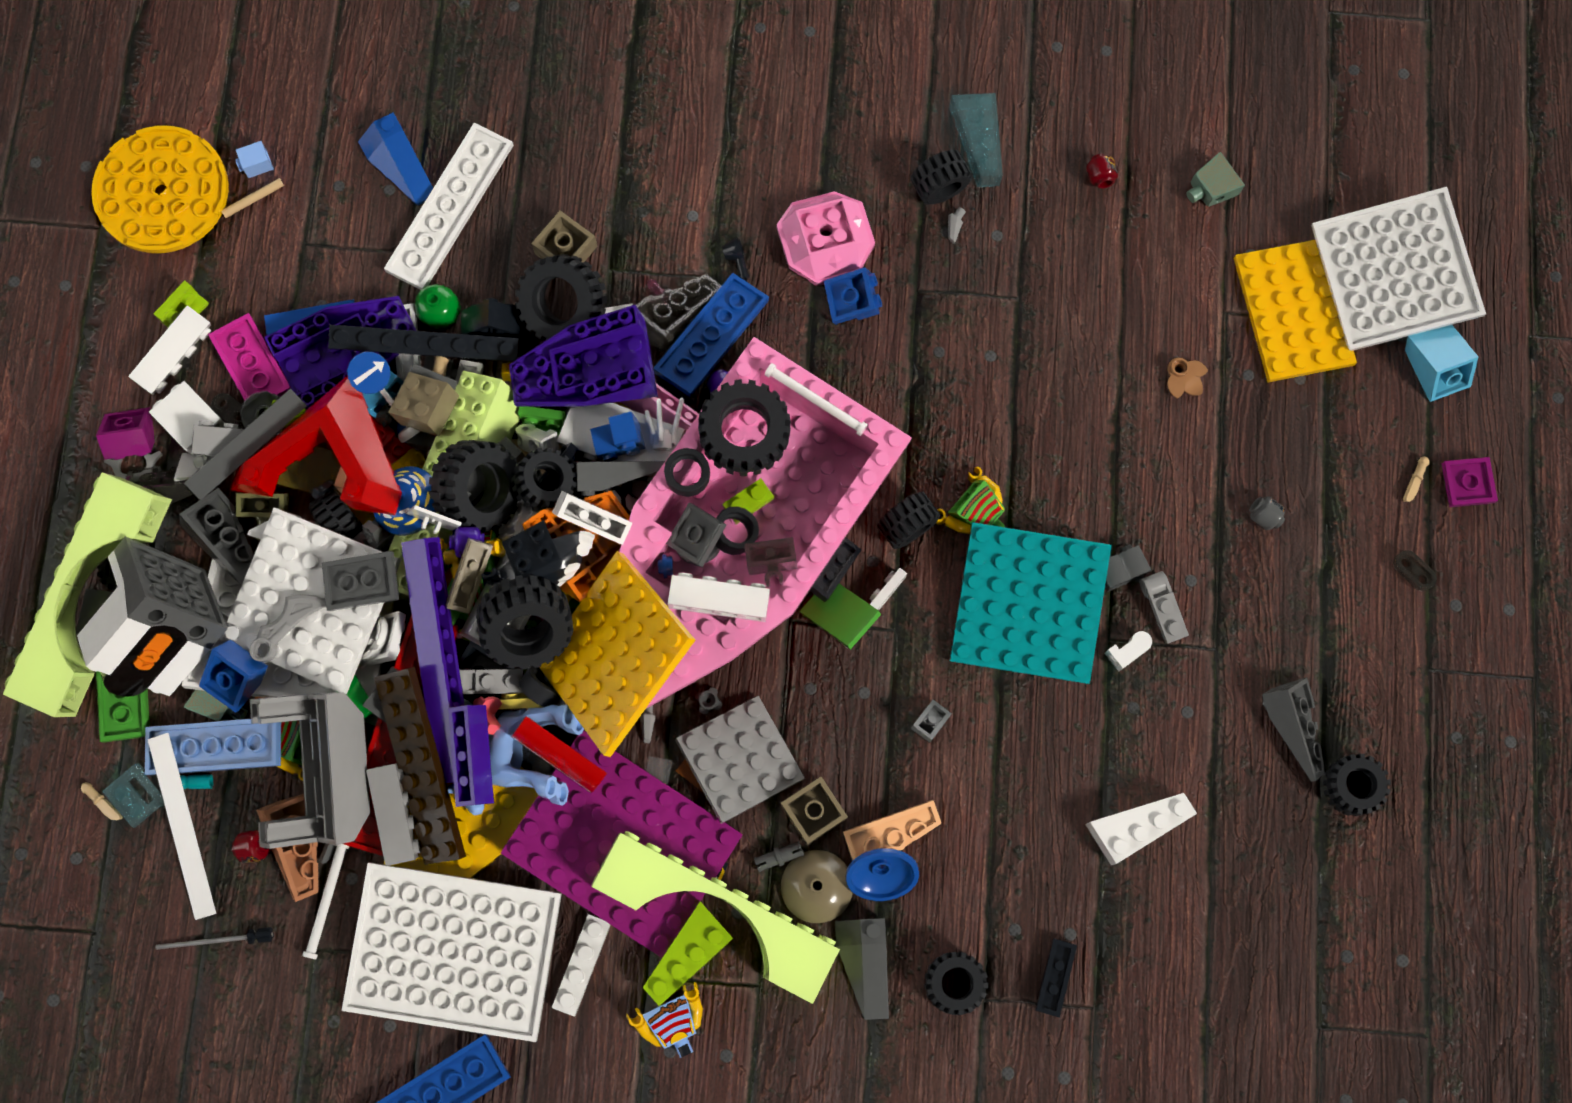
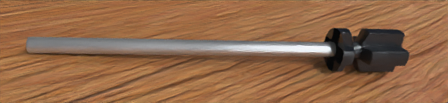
(263, 935)

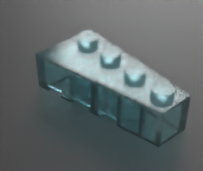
(979, 130)

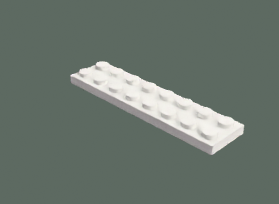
(448, 207)

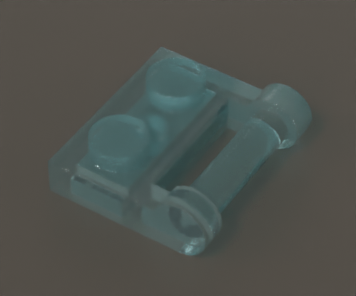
(129, 801)

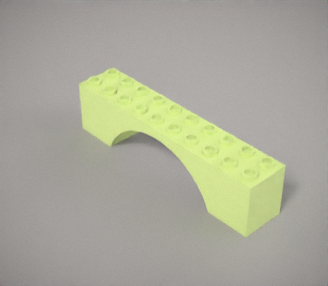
(481, 414)
(51, 667)
(789, 952)

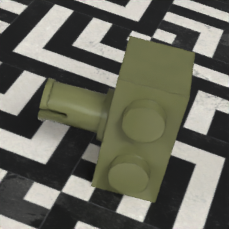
(260, 506)

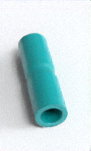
(197, 781)

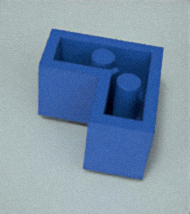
(618, 437)

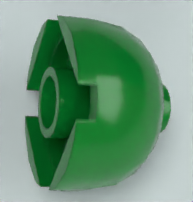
(437, 307)

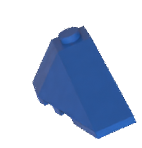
(393, 155)

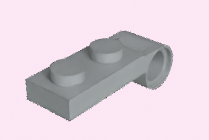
(1164, 606)
(490, 681)

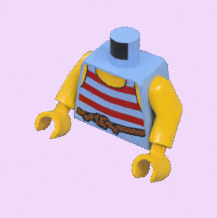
(671, 1022)

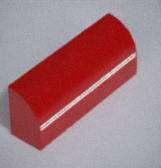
(558, 754)

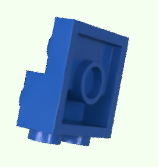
(852, 296)

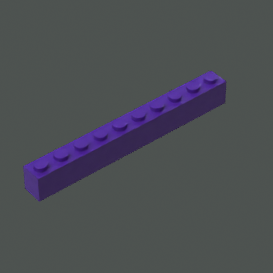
(434, 640)

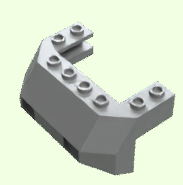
(331, 765)

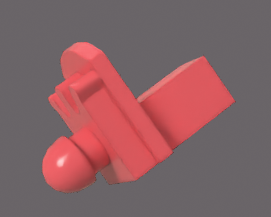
(492, 706)

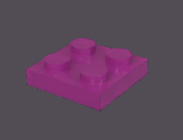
(1469, 482)

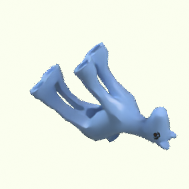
(507, 753)

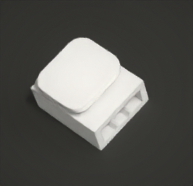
(181, 411)

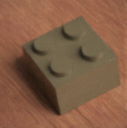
(564, 237)
(424, 403)
(814, 810)

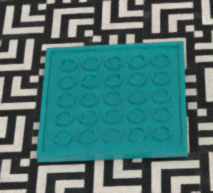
(1030, 603)

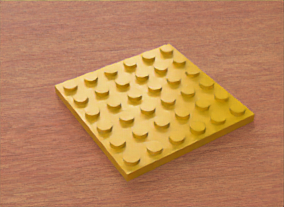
(618, 653)

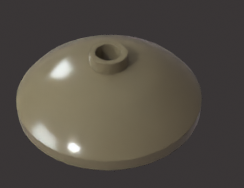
(807, 902)

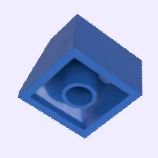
(232, 675)

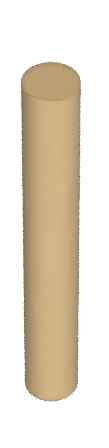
(253, 197)

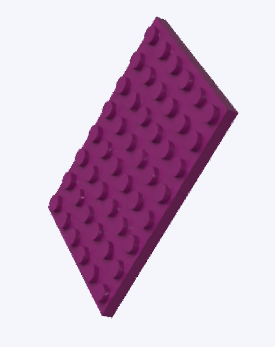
(572, 841)

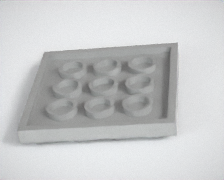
(739, 759)

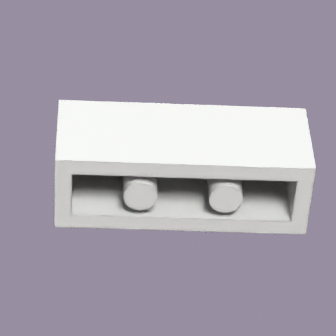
(592, 517)

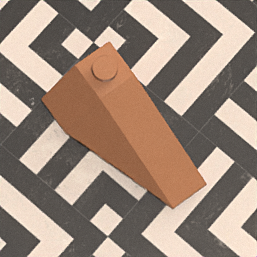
(296, 862)

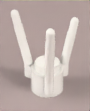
(661, 438)

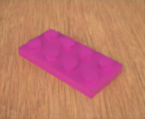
(249, 358)

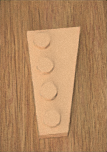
(893, 830)

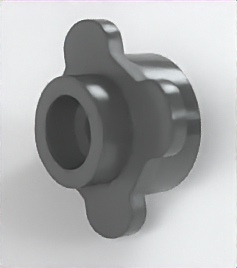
(710, 694)

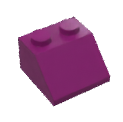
(126, 434)

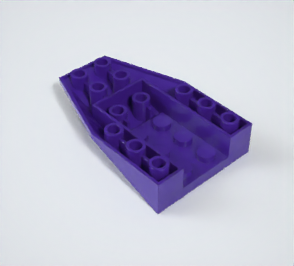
(304, 345)
(588, 364)

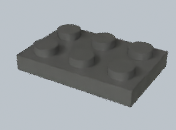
(360, 581)

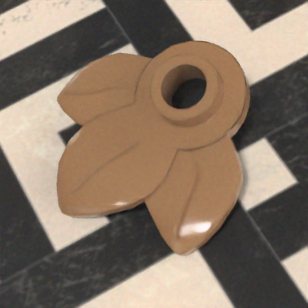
(1186, 381)

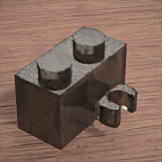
(771, 558)

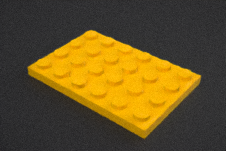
(1292, 311)

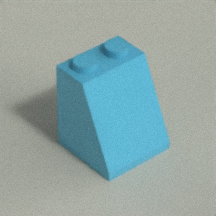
(1441, 361)

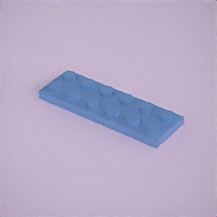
(219, 745)

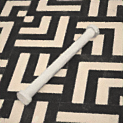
(815, 399)
(325, 902)

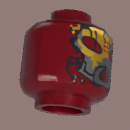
(1102, 171)
(247, 847)

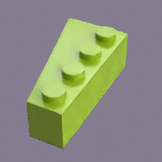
(691, 950)

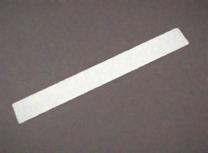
(181, 826)

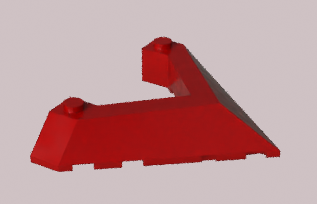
(348, 427)

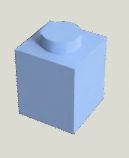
(253, 159)

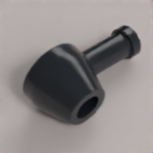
(734, 251)

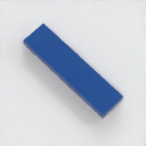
(280, 320)

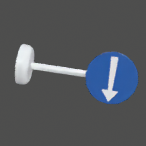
(370, 374)

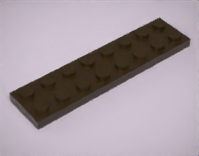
(421, 766)

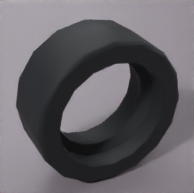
(682, 454)
(747, 520)
(538, 688)

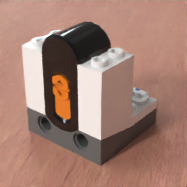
(152, 623)

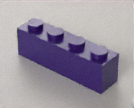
(470, 755)

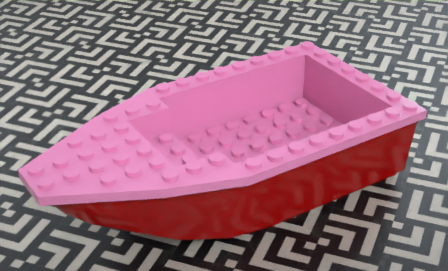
(817, 494)

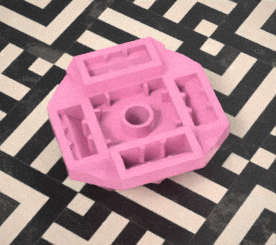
(822, 256)

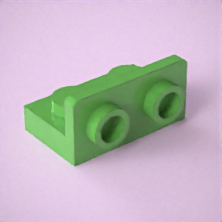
(543, 418)

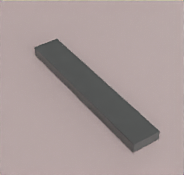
(245, 444)

